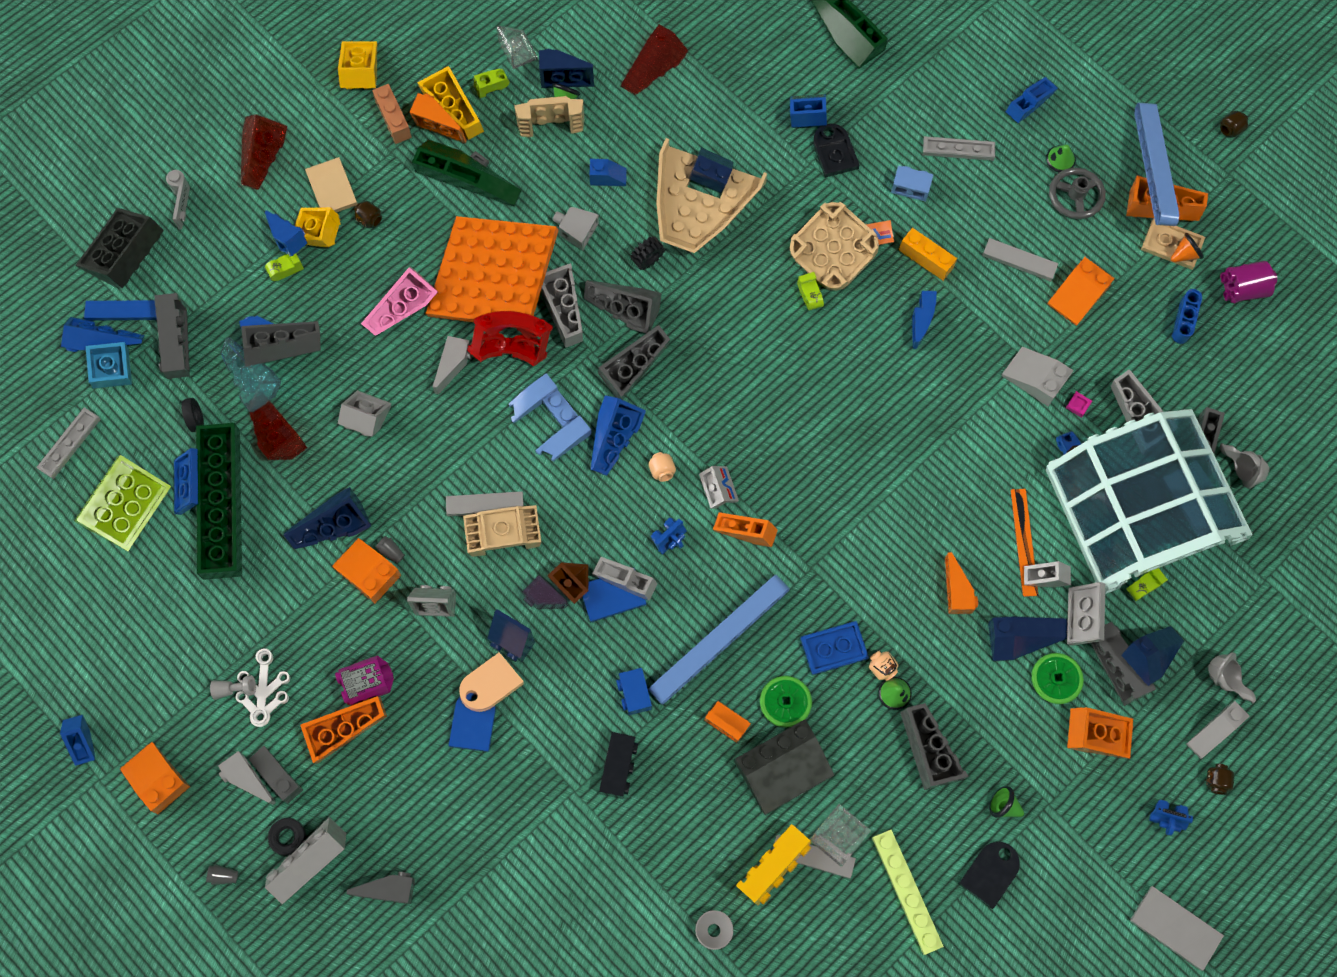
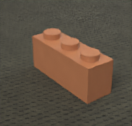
(392, 113)

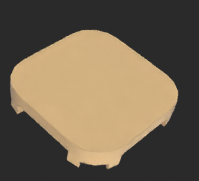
(834, 246)

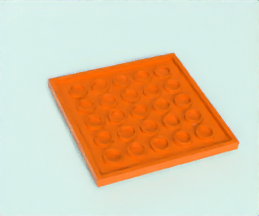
(491, 268)

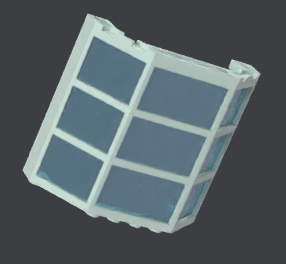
(1146, 496)

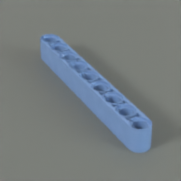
(1156, 165)
(718, 639)

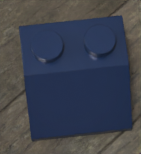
(711, 170)

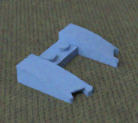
(573, 426)

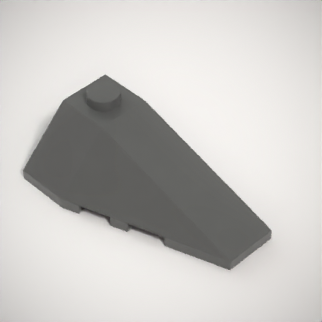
(630, 304)

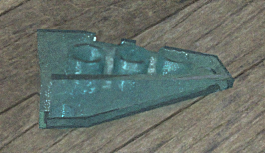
(256, 382)

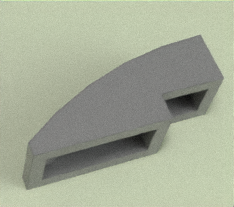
(625, 578)

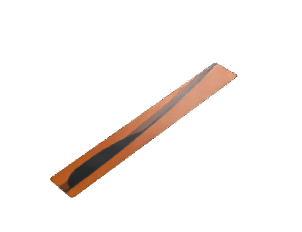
(1023, 536)

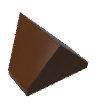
(571, 580)

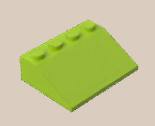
(122, 503)

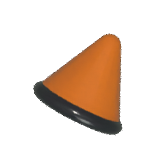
(1187, 250)

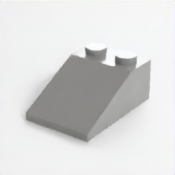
(1037, 374)
(433, 601)

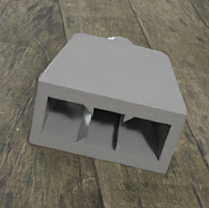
(577, 226)

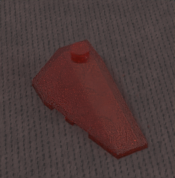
(260, 145)
(275, 435)

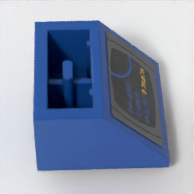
(808, 110)

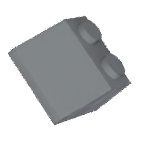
(363, 413)

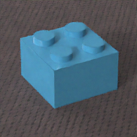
(108, 365)

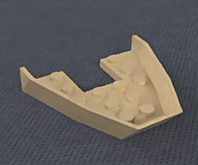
(690, 216)

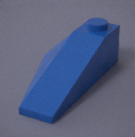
(82, 333)
(614, 428)

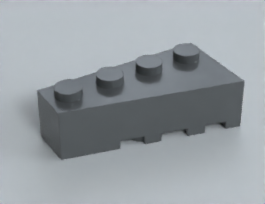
(172, 335)
(279, 341)
(630, 365)
(1123, 677)
(930, 749)

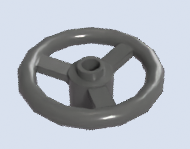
(1077, 192)

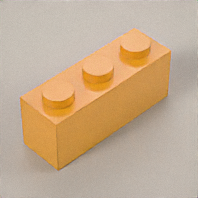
(927, 254)

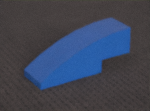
(1031, 99)
(922, 316)

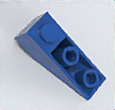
(287, 236)

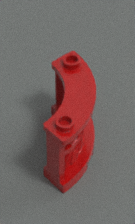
(521, 346)

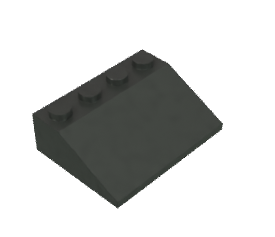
(120, 247)
(784, 767)

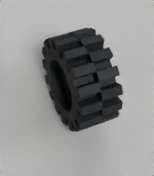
(647, 253)

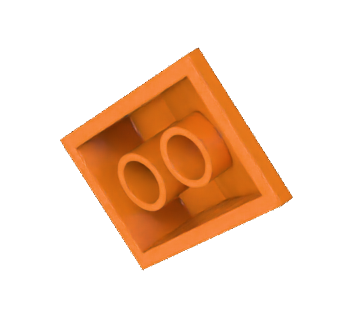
(431, 116)
(1081, 291)
(367, 570)
(1100, 732)
(154, 778)

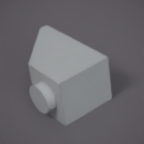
(1047, 575)

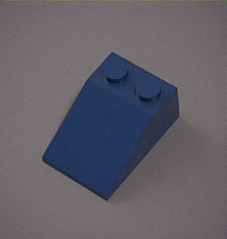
(564, 70)
(510, 636)

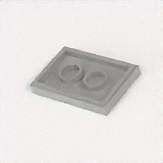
(1086, 614)

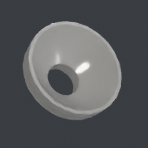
(725, 925)

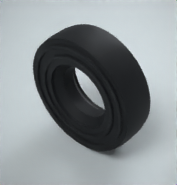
(192, 413)
(277, 828)

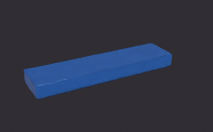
(120, 310)

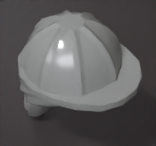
(1248, 466)
(1227, 674)

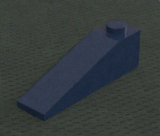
(333, 519)
(1024, 635)
(1153, 654)

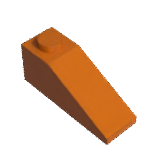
(746, 528)
(959, 590)

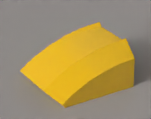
(318, 225)

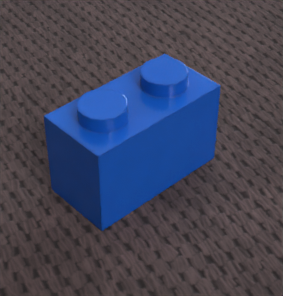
(635, 691)

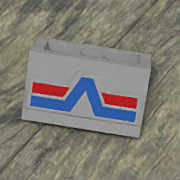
(718, 486)

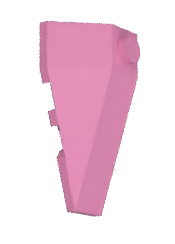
(402, 300)

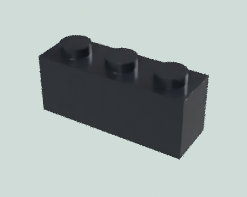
(618, 765)

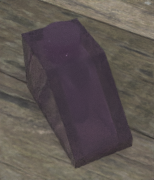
(543, 595)

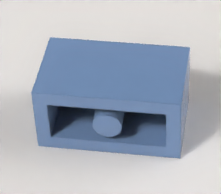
(912, 183)

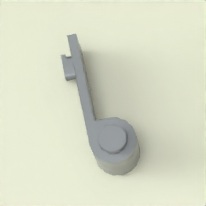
(181, 188)

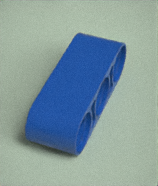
(1182, 322)

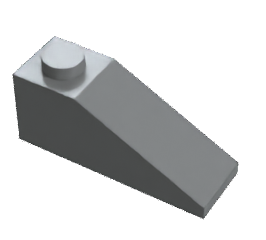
(452, 362)
(1217, 729)
(241, 774)

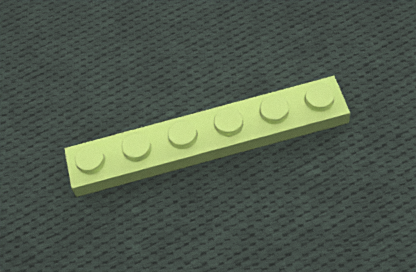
(907, 892)

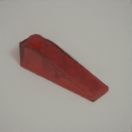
(657, 56)

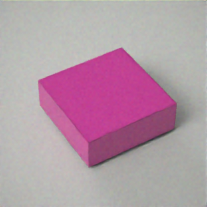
(1079, 404)

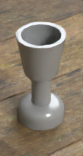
(226, 688)

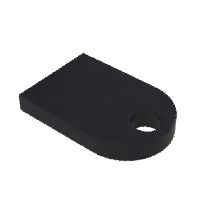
(834, 151)
(990, 875)

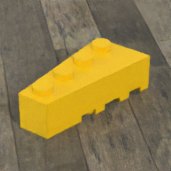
(451, 97)
(775, 865)

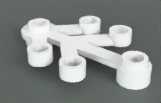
(263, 691)

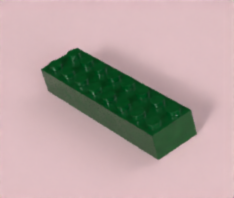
(219, 501)

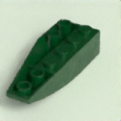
(851, 30)
(463, 171)

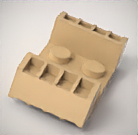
(549, 111)
(502, 529)

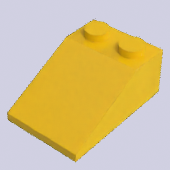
(358, 64)

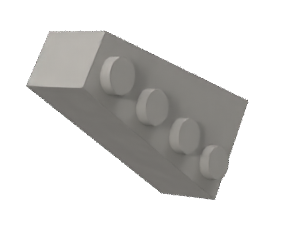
(561, 301)
(1133, 397)
(306, 861)

